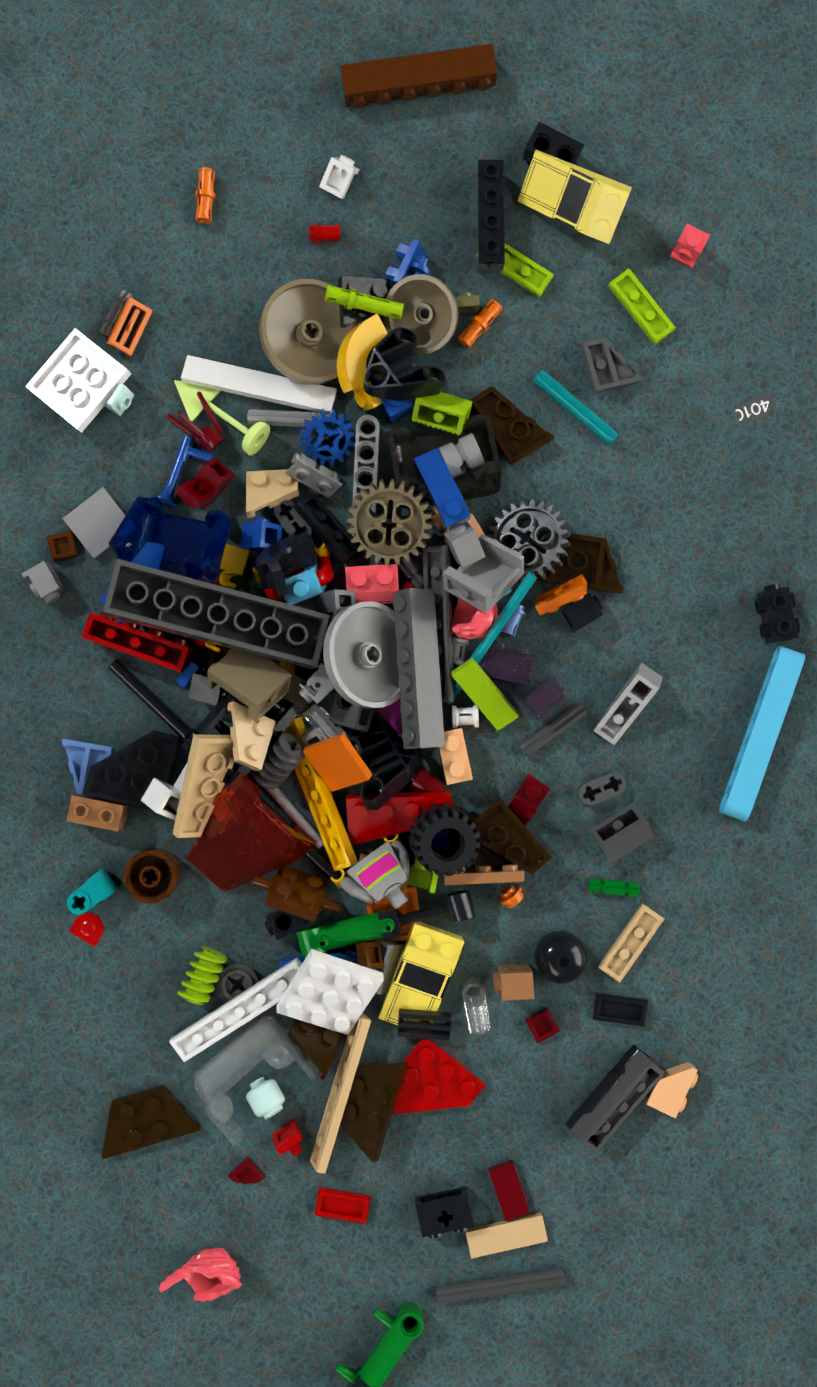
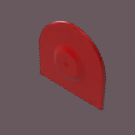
(88, 928)

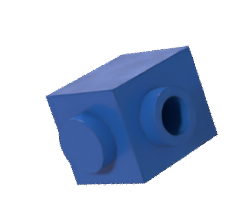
(260, 534)

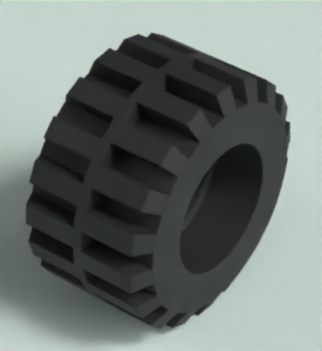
(458, 853)

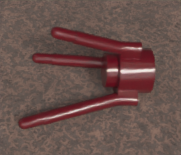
(208, 437)

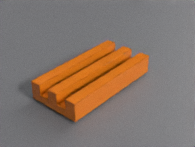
(123, 315)

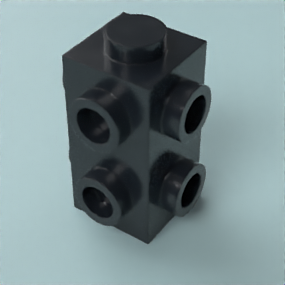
(777, 614)

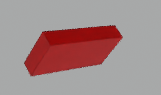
(342, 1205)

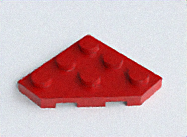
(435, 1081)

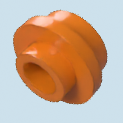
(511, 895)

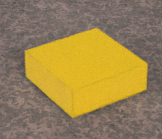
(234, 559)

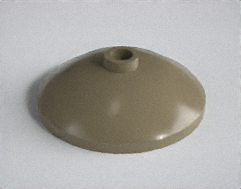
(423, 292)

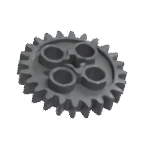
(543, 521)

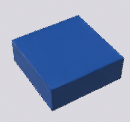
(186, 677)

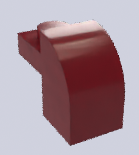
(206, 486)

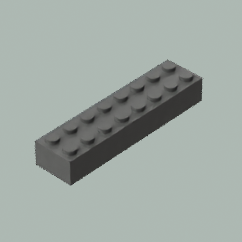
(215, 614)

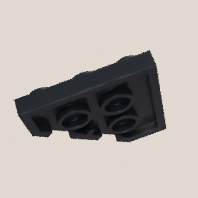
(129, 771)

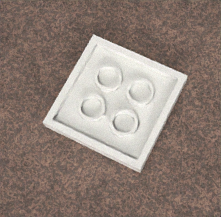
(78, 380)
(329, 992)

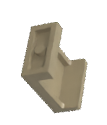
(251, 680)

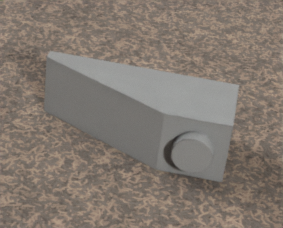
(628, 703)

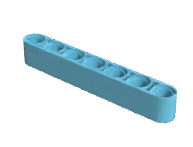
(762, 733)

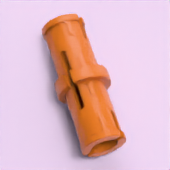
(205, 195)
(480, 323)

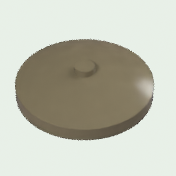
(302, 332)

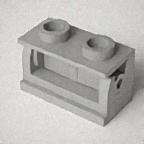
(316, 686)

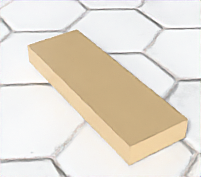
(631, 942)
(506, 1235)

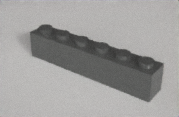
(418, 668)

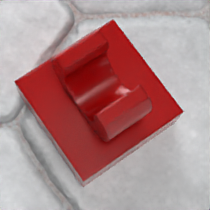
(288, 1138)

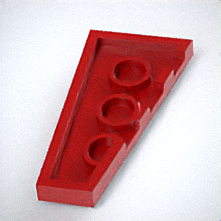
(392, 817)

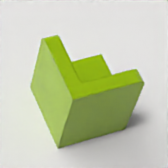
(421, 877)

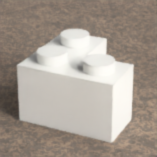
(164, 797)

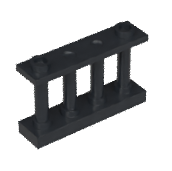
(283, 713)

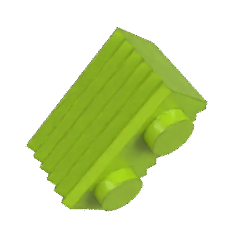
(443, 412)

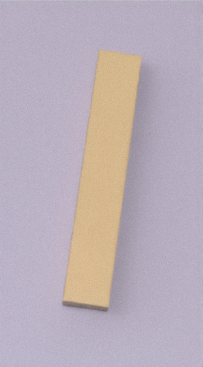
(339, 1094)

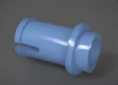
(512, 624)

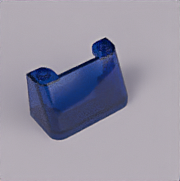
(191, 545)

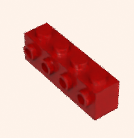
(131, 640)

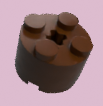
(139, 881)

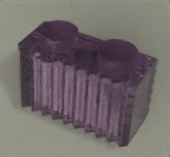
(507, 664)
(543, 697)

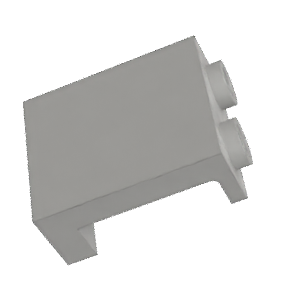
(488, 578)

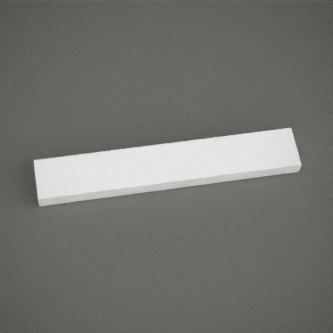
(257, 385)
(234, 1012)

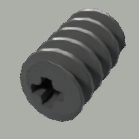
(280, 761)

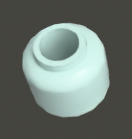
(265, 1097)

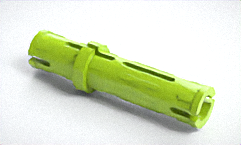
(363, 302)

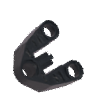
(395, 371)
(390, 766)

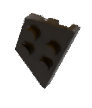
(590, 558)
(372, 1105)
(145, 1120)

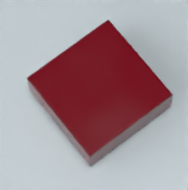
(542, 1025)

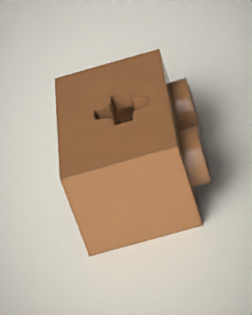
(97, 812)
(514, 982)

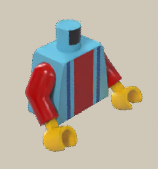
(305, 581)

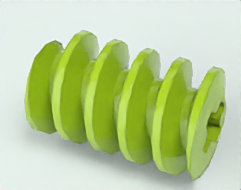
(203, 975)

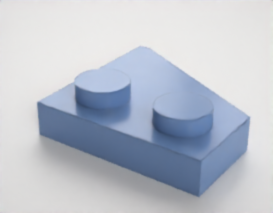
(81, 757)

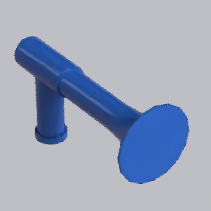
(185, 451)

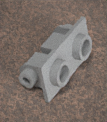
(321, 480)

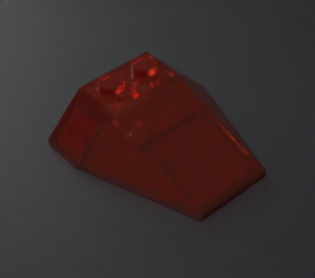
(245, 838)

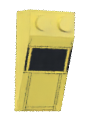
(574, 196)
(422, 971)

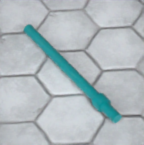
(500, 622)

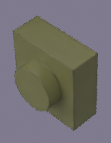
(467, 303)

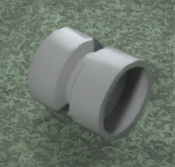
(462, 455)

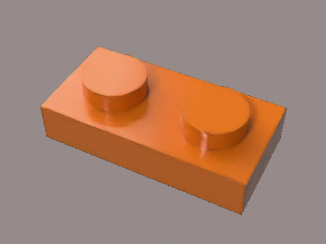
(564, 593)

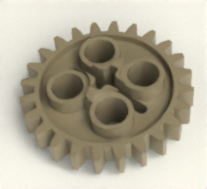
(366, 520)

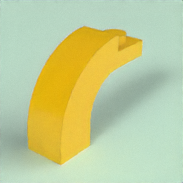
(353, 359)

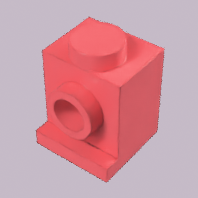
(689, 246)

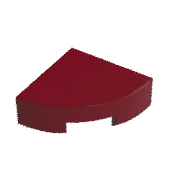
(247, 1172)

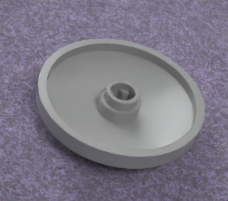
(363, 655)

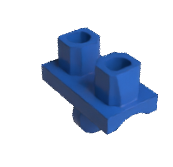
(413, 262)

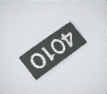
(754, 408)

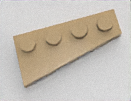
(205, 770)

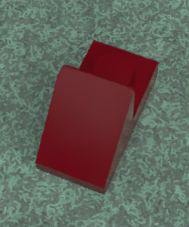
(528, 798)

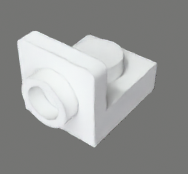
(339, 176)

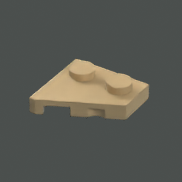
(268, 489)
(249, 737)

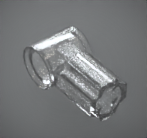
(476, 1007)

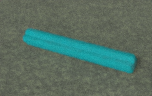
(575, 407)

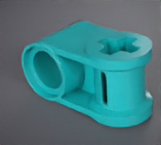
(94, 890)

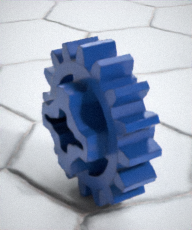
(319, 443)

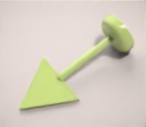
(254, 437)

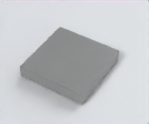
(96, 522)

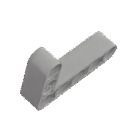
(370, 468)

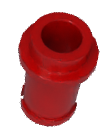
(324, 233)

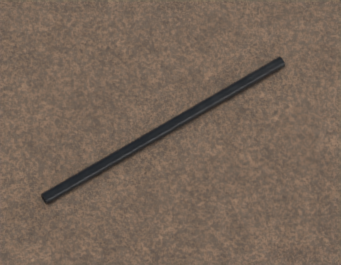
(181, 730)

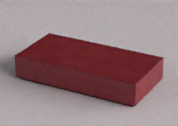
(508, 1190)

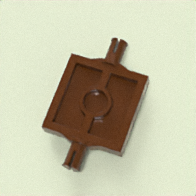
(297, 893)

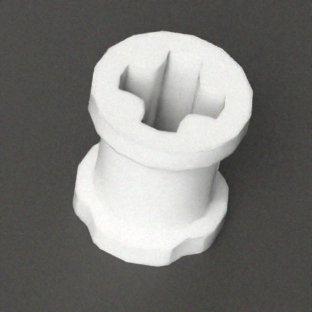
(465, 716)

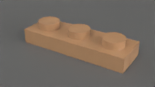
(484, 874)

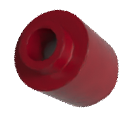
(426, 782)

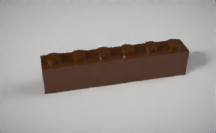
(419, 76)

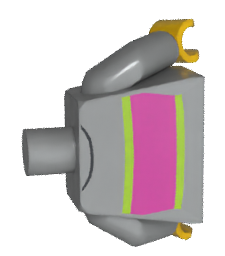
(378, 874)

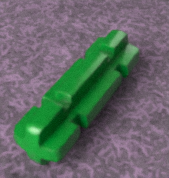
(613, 887)

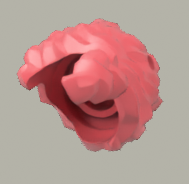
(471, 622)
(208, 1273)

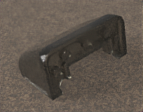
(472, 484)

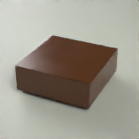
(62, 546)
(369, 954)

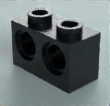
(556, 144)

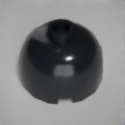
(560, 957)

